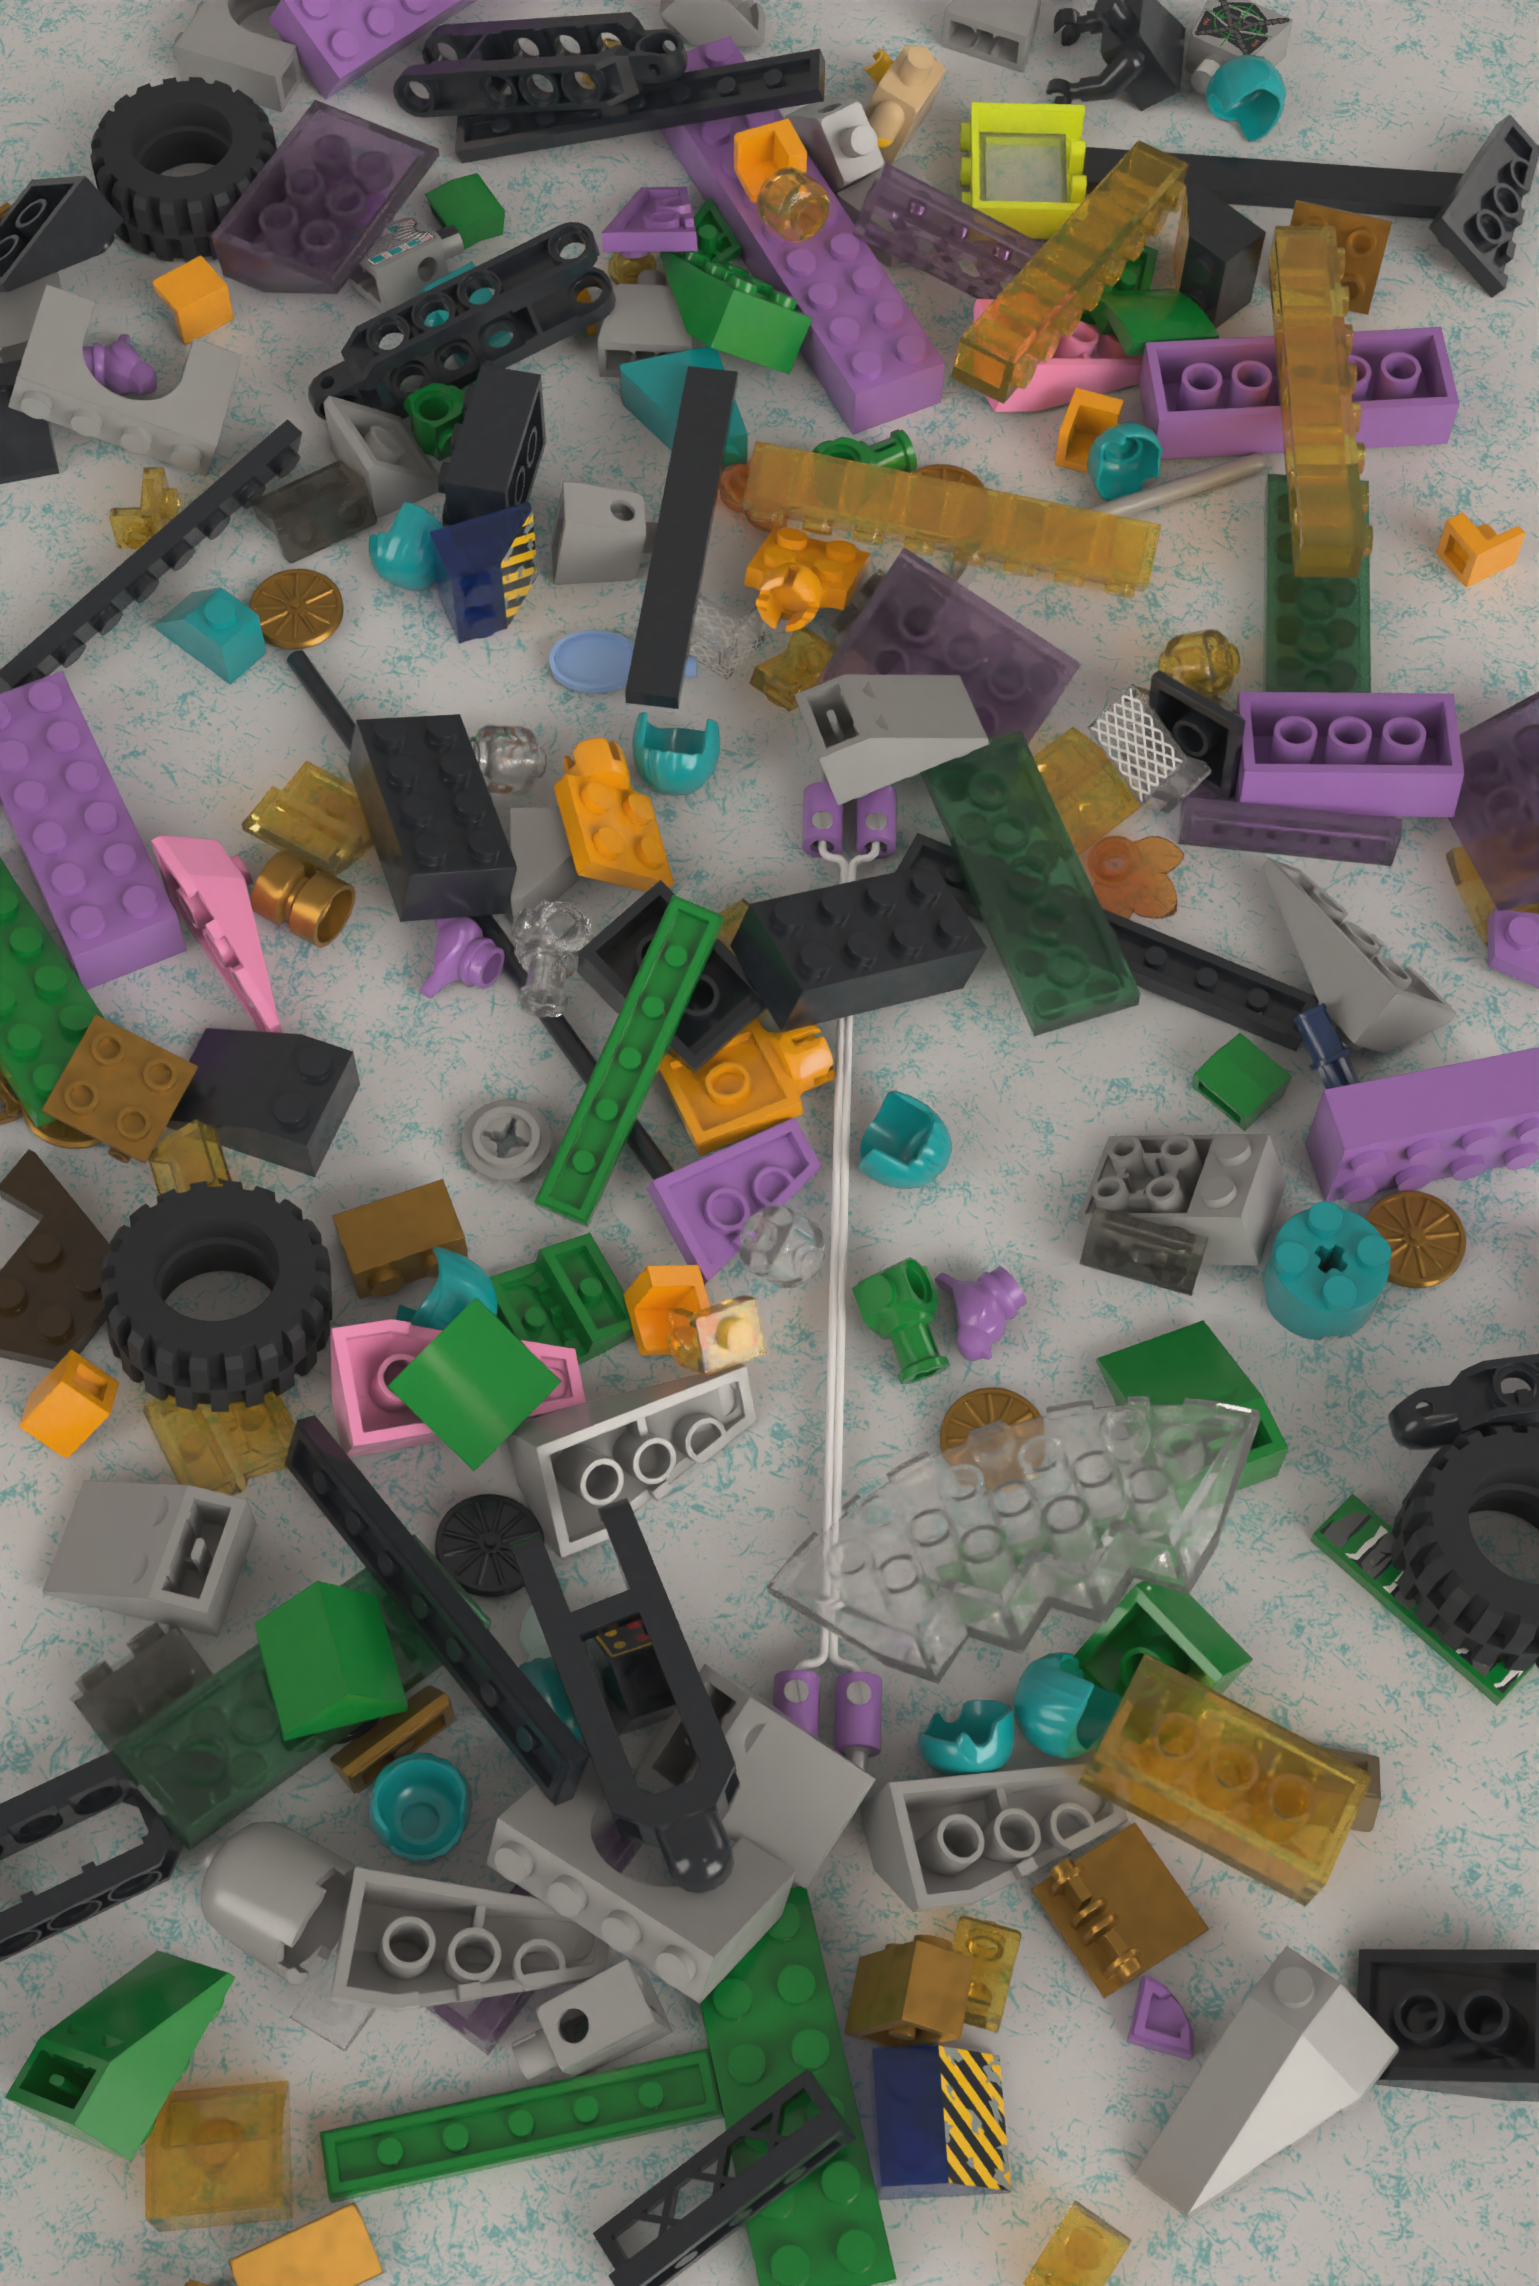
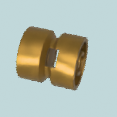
(307, 900)

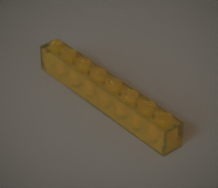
(1070, 273)
(1317, 403)
(950, 518)

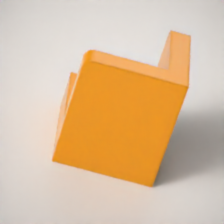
(764, 151)
(196, 298)
(1084, 421)
(1477, 551)
(654, 1294)
(69, 1404)

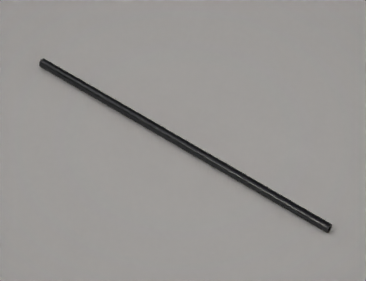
(558, 1026)

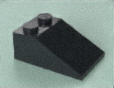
(53, 228)
(720, 1003)
(270, 1094)
(1458, 2019)

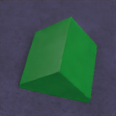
(329, 1660)

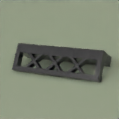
(733, 2199)

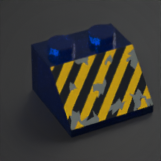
(485, 570)
(938, 2122)

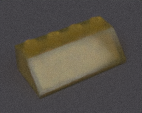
(1226, 1780)

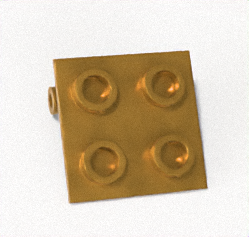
(1363, 242)
(120, 1090)
(1119, 1909)

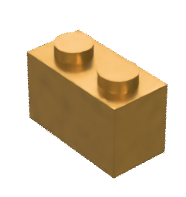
(395, 1237)
(910, 1994)

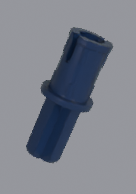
(1325, 1047)

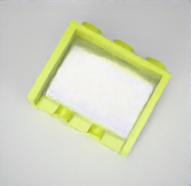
(1024, 164)

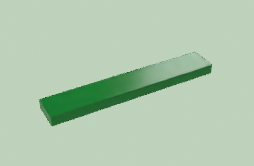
(629, 1061)
(519, 2125)

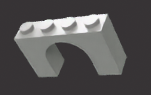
(224, 51)
(61, 390)
(671, 1932)

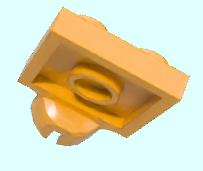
(803, 576)
(609, 822)
(747, 1084)

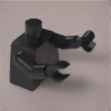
(1139, 46)

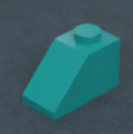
(216, 632)

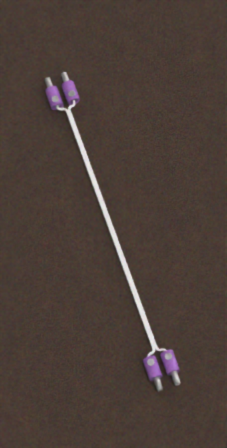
(856, 1692)

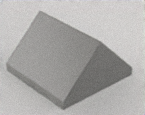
(381, 452)

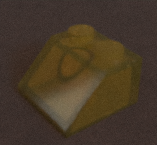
(220, 2158)

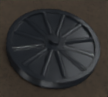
(476, 1545)

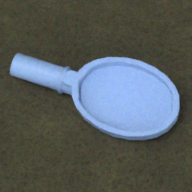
(597, 661)

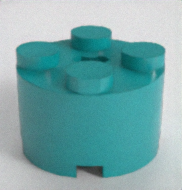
(1326, 1272)

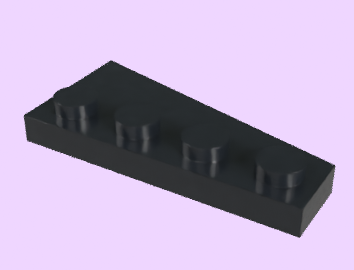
(1487, 205)

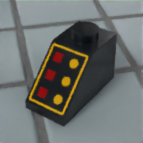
(630, 1678)

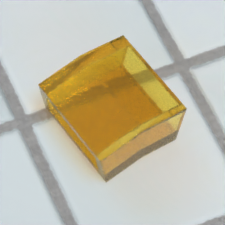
(187, 1158)

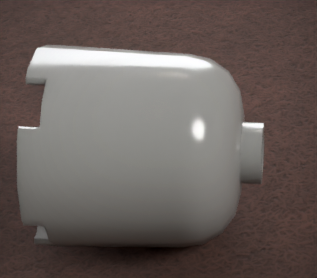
(276, 1896)

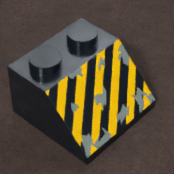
(1215, 254)

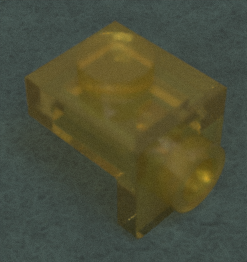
(158, 505)
(794, 669)
(716, 1335)
(994, 1954)
(1079, 2252)

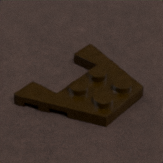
(55, 1277)

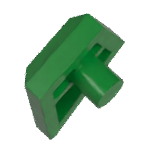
(714, 235)

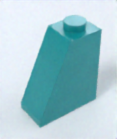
(654, 394)

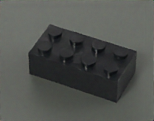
(431, 817)
(857, 947)

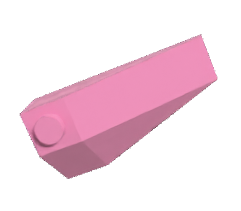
(1080, 361)
(216, 907)
(375, 1353)

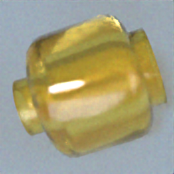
(793, 204)
(1203, 659)

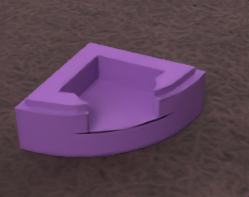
(1160, 2021)

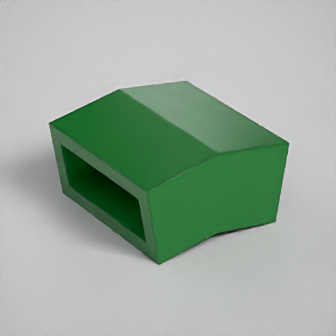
(469, 207)
(1241, 1081)

